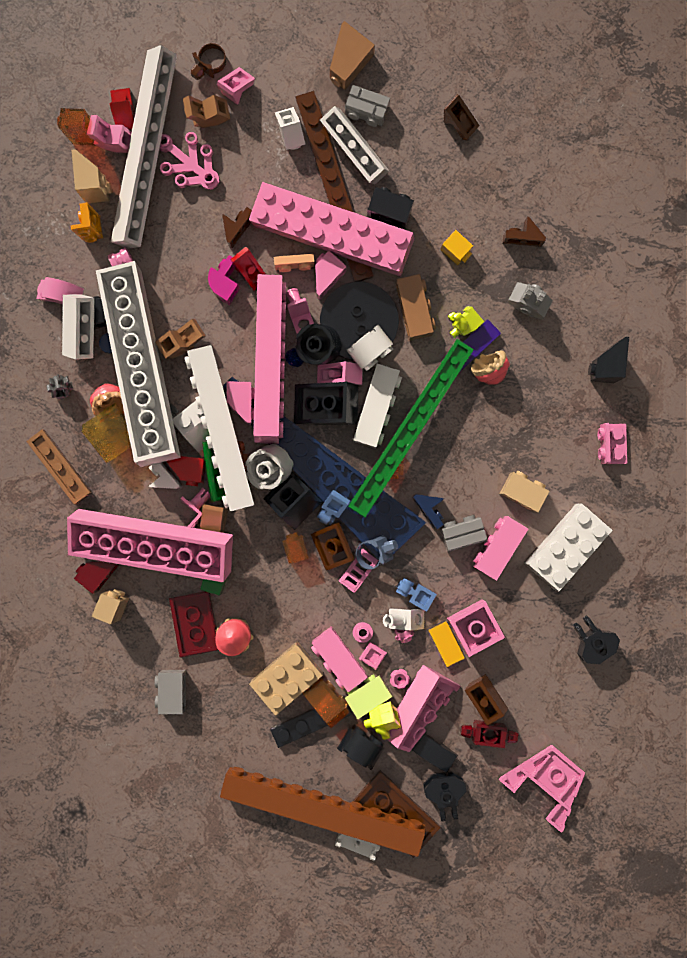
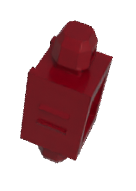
(494, 741)

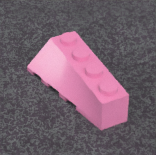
(420, 706)

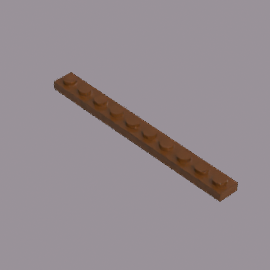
(328, 167)

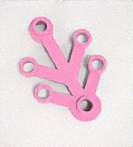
(190, 163)

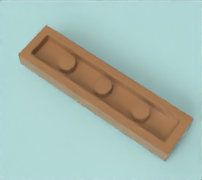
(59, 467)

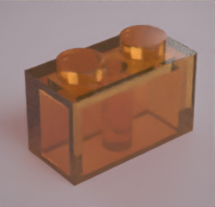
(74, 125)
(325, 702)

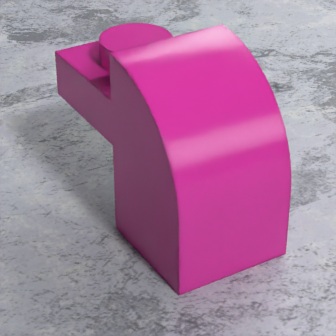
(220, 283)

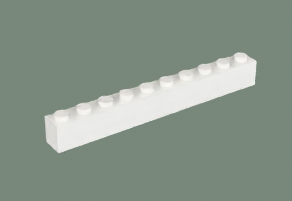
(144, 147)

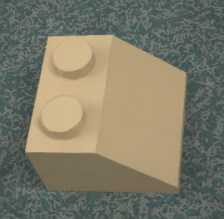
(89, 180)

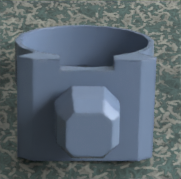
(385, 548)

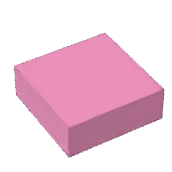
(372, 655)

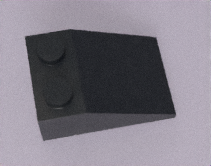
(326, 403)

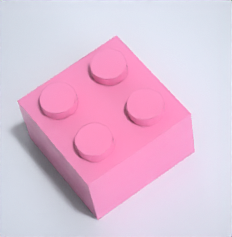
(475, 627)

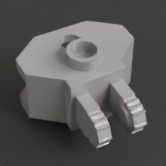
(530, 300)

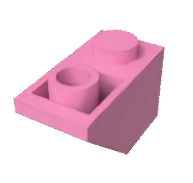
(239, 399)

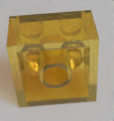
(108, 433)

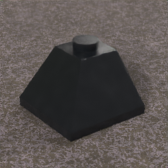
(611, 364)

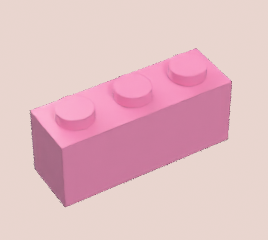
(500, 547)
(339, 659)

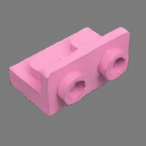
(613, 443)

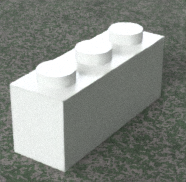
(78, 326)

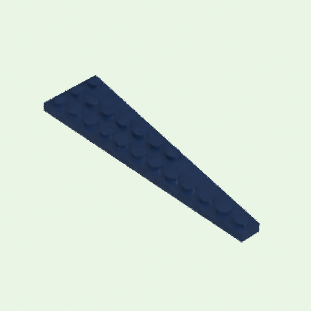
(328, 472)

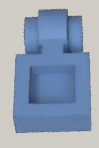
(332, 508)
(420, 596)

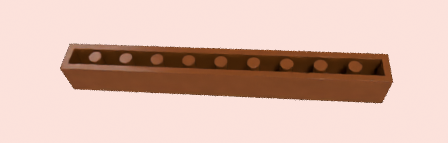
(323, 811)

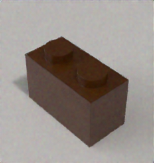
(486, 699)

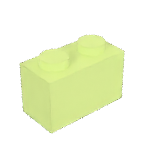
(368, 696)

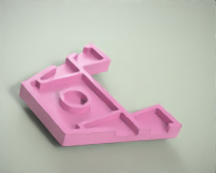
(554, 775)

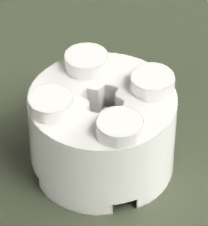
(370, 347)
(268, 467)

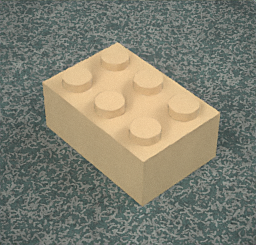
(286, 678)

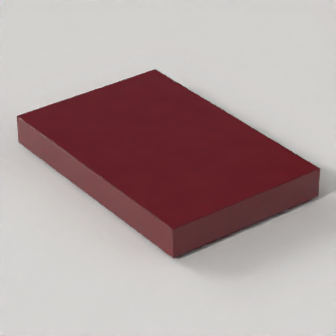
(194, 623)

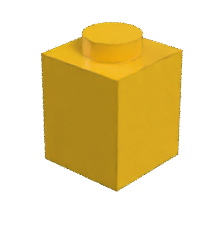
(457, 248)

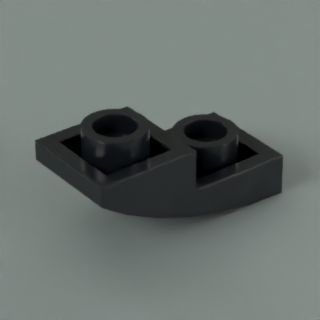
(435, 753)

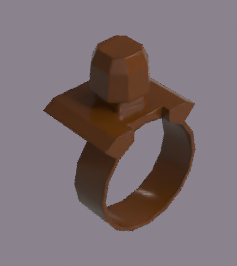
(198, 70)

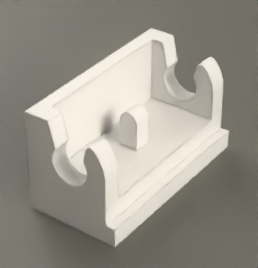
(359, 846)

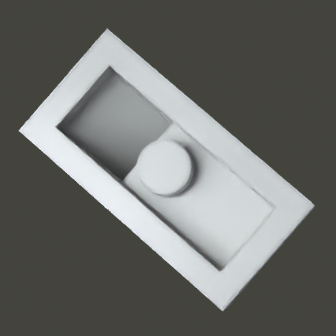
(166, 478)

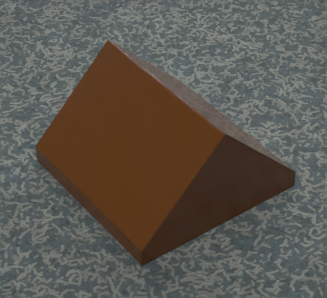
(332, 546)

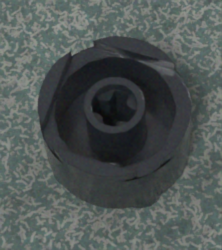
(328, 344)
(360, 747)

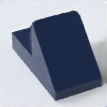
(426, 504)

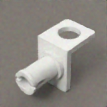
(404, 619)

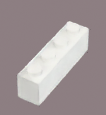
(354, 145)
(376, 405)

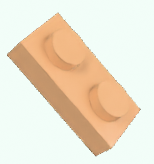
(286, 263)

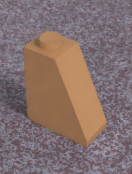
(350, 56)
(213, 518)

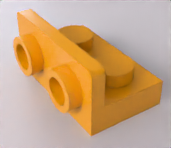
(90, 226)

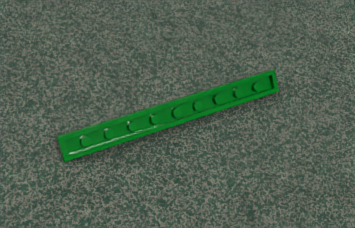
(410, 428)

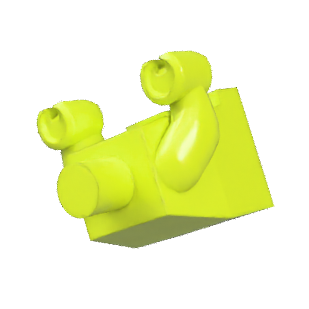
(465, 322)
(383, 719)

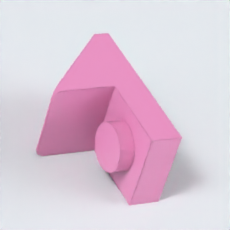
(234, 84)

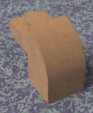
(208, 112)
(179, 342)

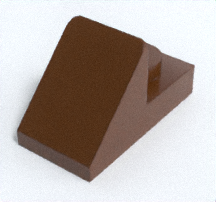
(460, 117)
(235, 230)
(529, 236)

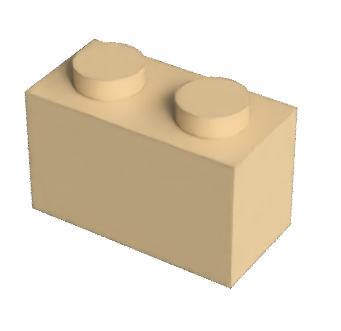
(524, 492)
(110, 606)

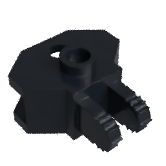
(594, 641)
(445, 794)

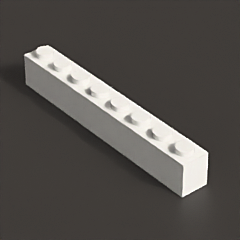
(220, 428)

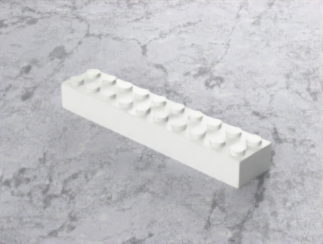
(137, 364)

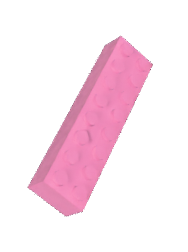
(332, 229)
(268, 362)
(150, 545)

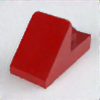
(122, 107)
(247, 267)

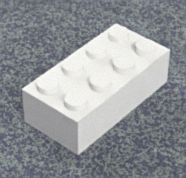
(568, 546)

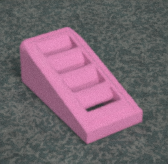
(348, 584)

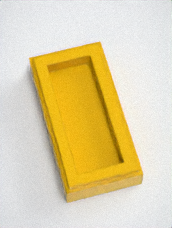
(446, 644)

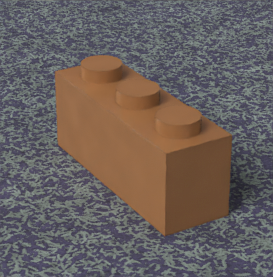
(415, 307)

